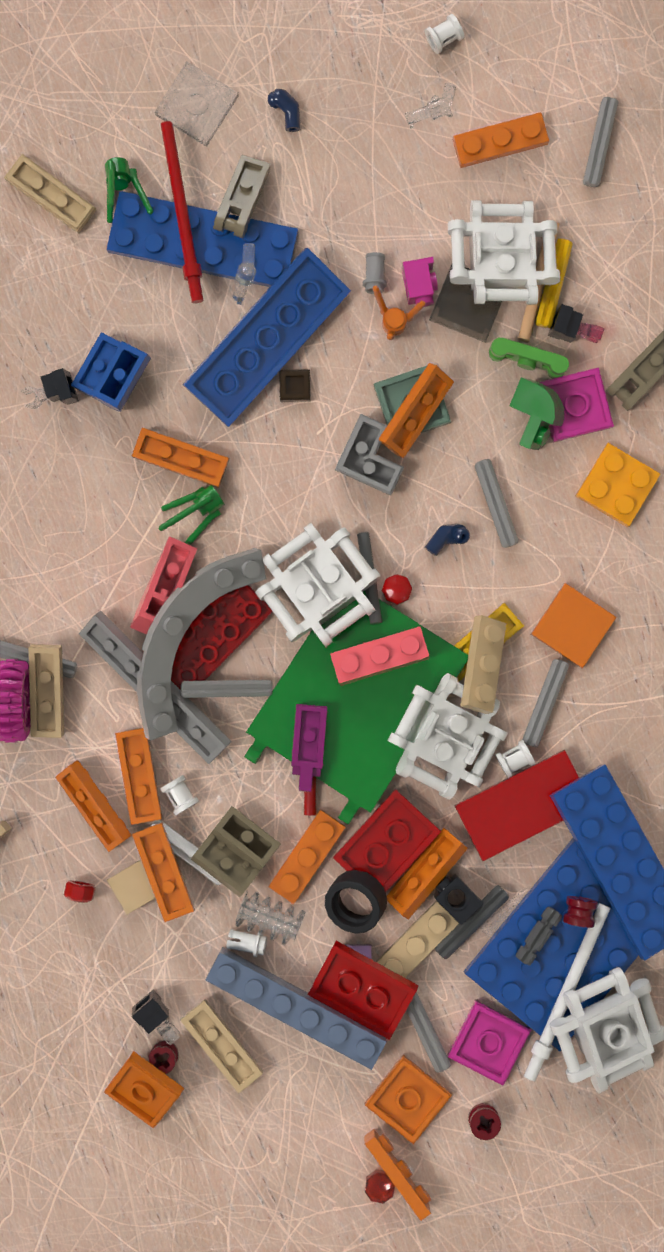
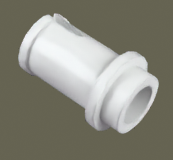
(249, 942)

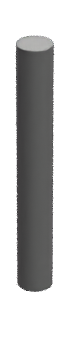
(372, 592)

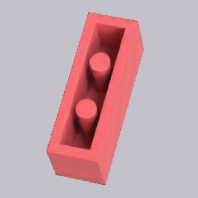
(380, 656)

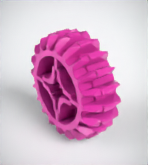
(14, 701)

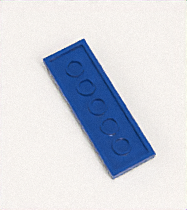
(219, 253)
(266, 337)
(617, 855)

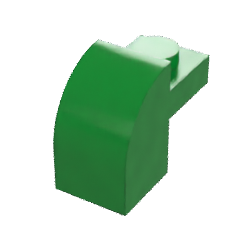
(543, 407)

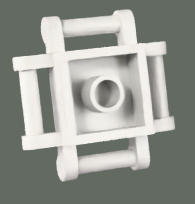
(503, 253)
(318, 585)
(445, 738)
(609, 1031)

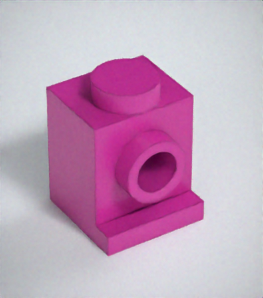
(419, 281)

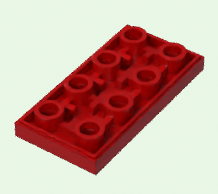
(217, 634)
(516, 806)

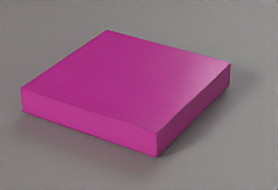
(583, 402)
(489, 1042)

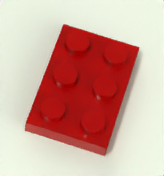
(388, 841)
(363, 990)

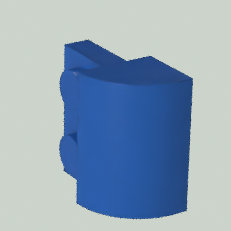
(111, 371)

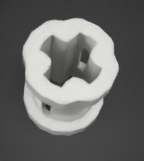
(444, 33)
(515, 759)
(179, 795)

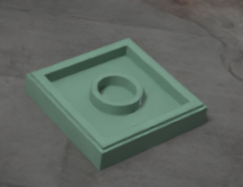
(393, 392)

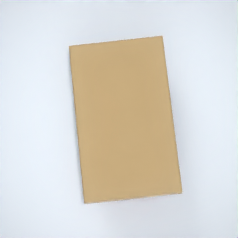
(132, 887)

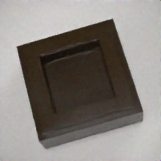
(294, 385)

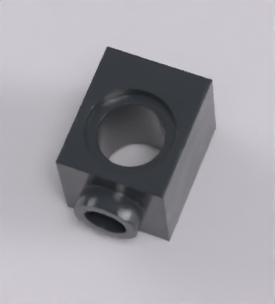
(466, 908)

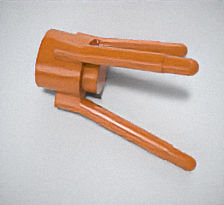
(395, 319)

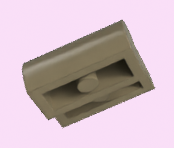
(235, 851)

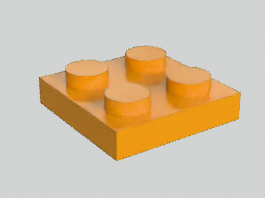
(617, 485)

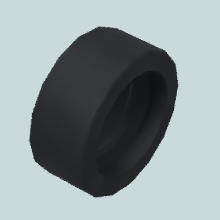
(347, 919)

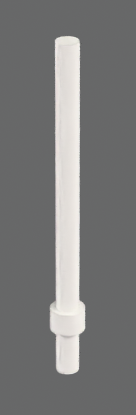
(542, 1047)

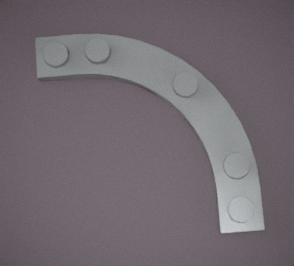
(170, 626)

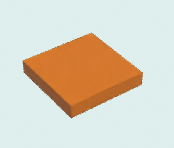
(573, 625)
(144, 1090)
(408, 1099)

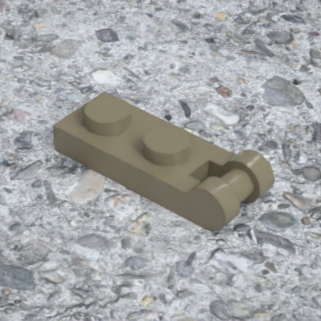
(242, 195)
(642, 373)

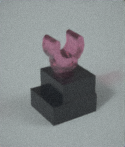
(568, 324)

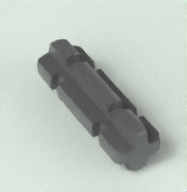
(538, 936)

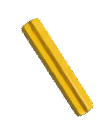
(552, 292)

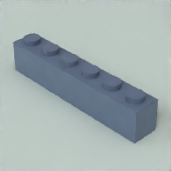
(295, 1008)

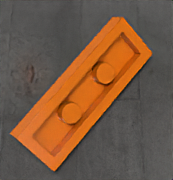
(500, 140)
(416, 410)
(180, 457)
(138, 776)
(93, 805)
(307, 856)
(163, 872)
(426, 873)
(398, 1173)

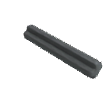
(461, 933)

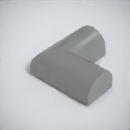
(361, 461)

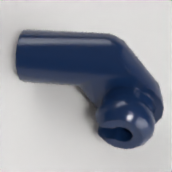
(283, 100)
(447, 535)

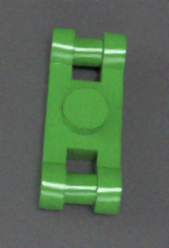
(528, 357)

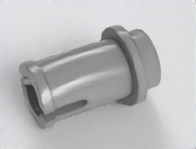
(374, 272)

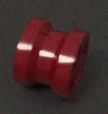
(580, 911)
(481, 1115)

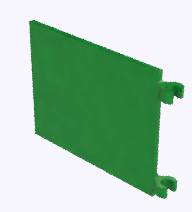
(359, 714)

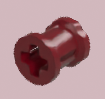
(160, 1048)

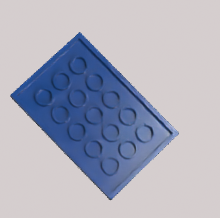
(533, 989)

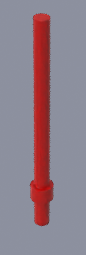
(191, 270)

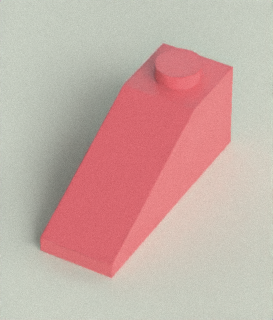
(167, 576)

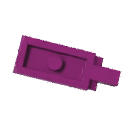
(308, 743)

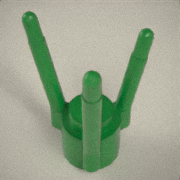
(118, 178)
(205, 502)

